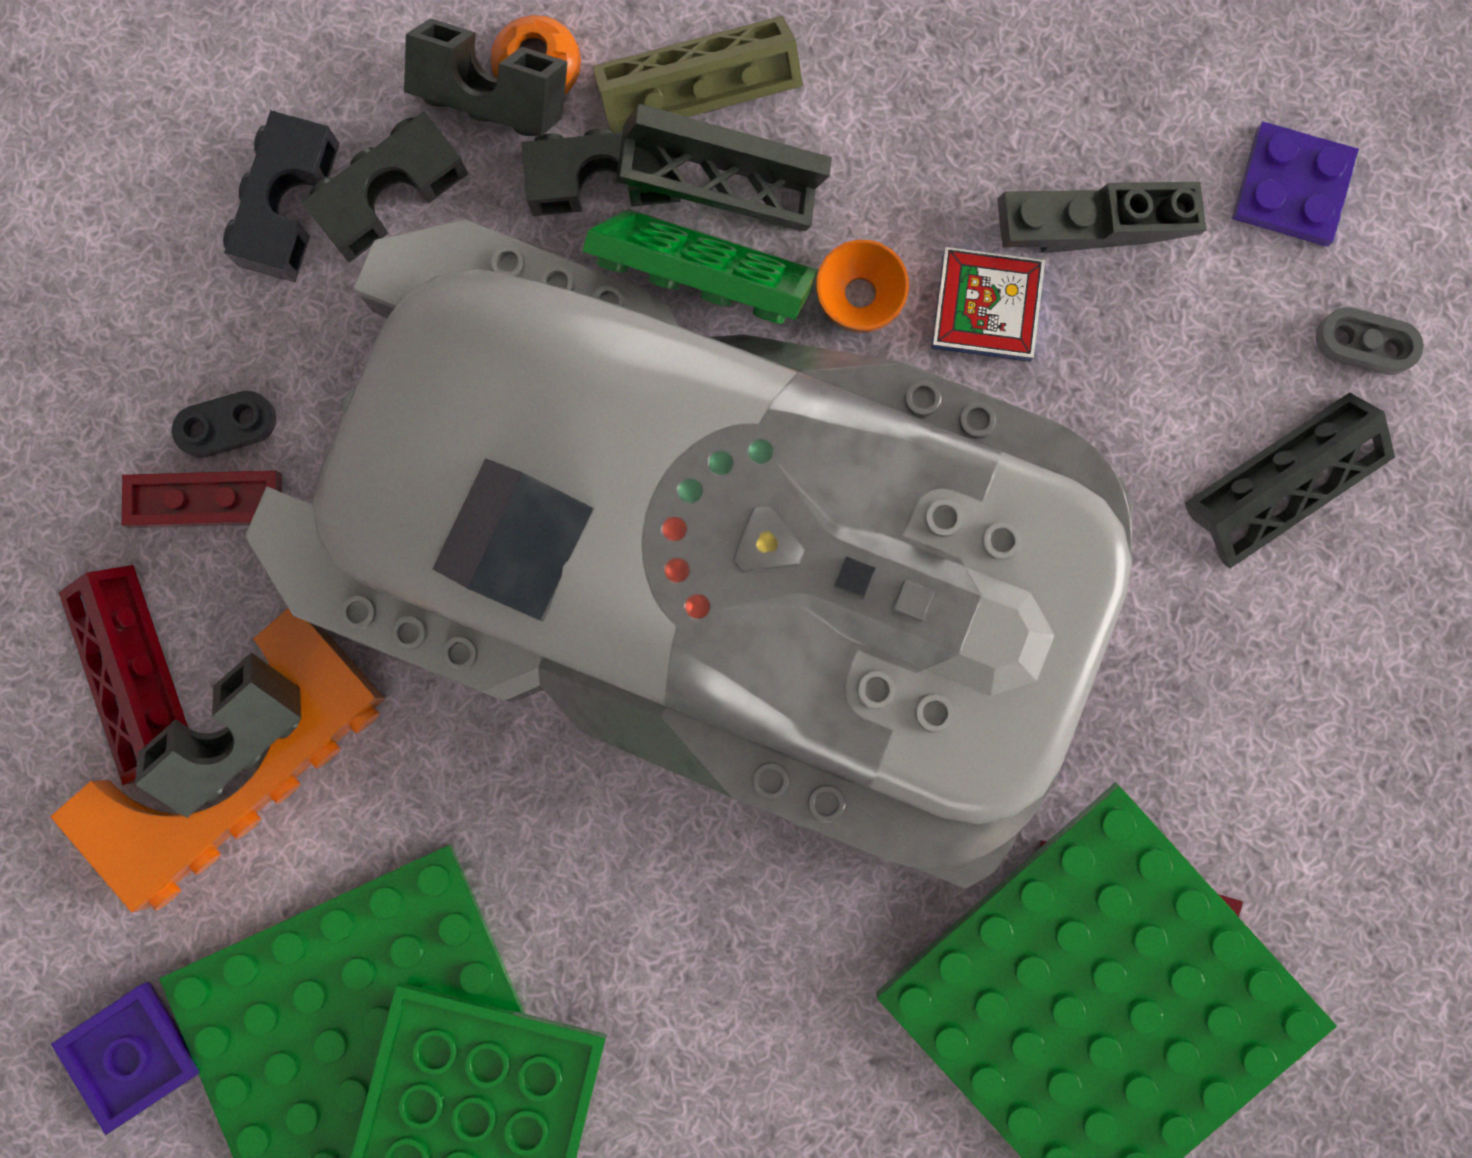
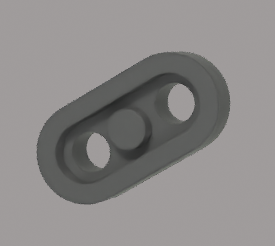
(1366, 341)

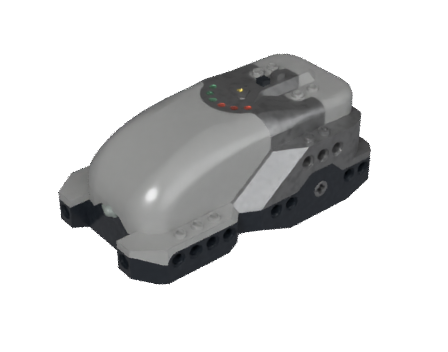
(791, 562)

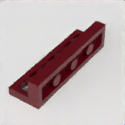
(132, 661)

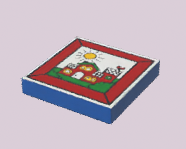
(988, 304)

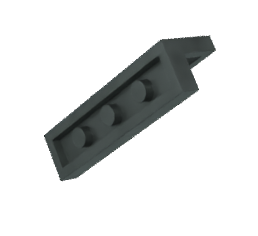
(724, 150)
(1292, 468)

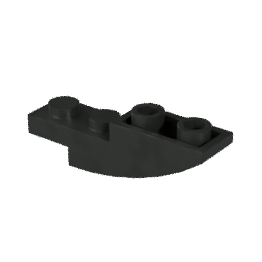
(1101, 218)

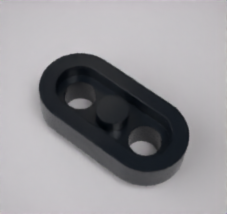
(222, 424)

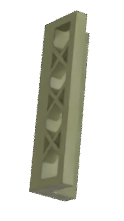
(702, 73)

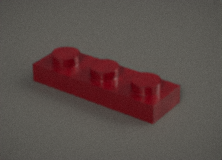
(194, 498)

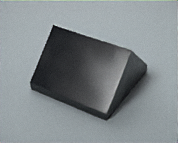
(513, 539)

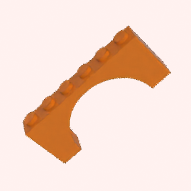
(150, 850)

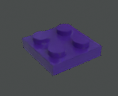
(1295, 184)
(126, 1057)

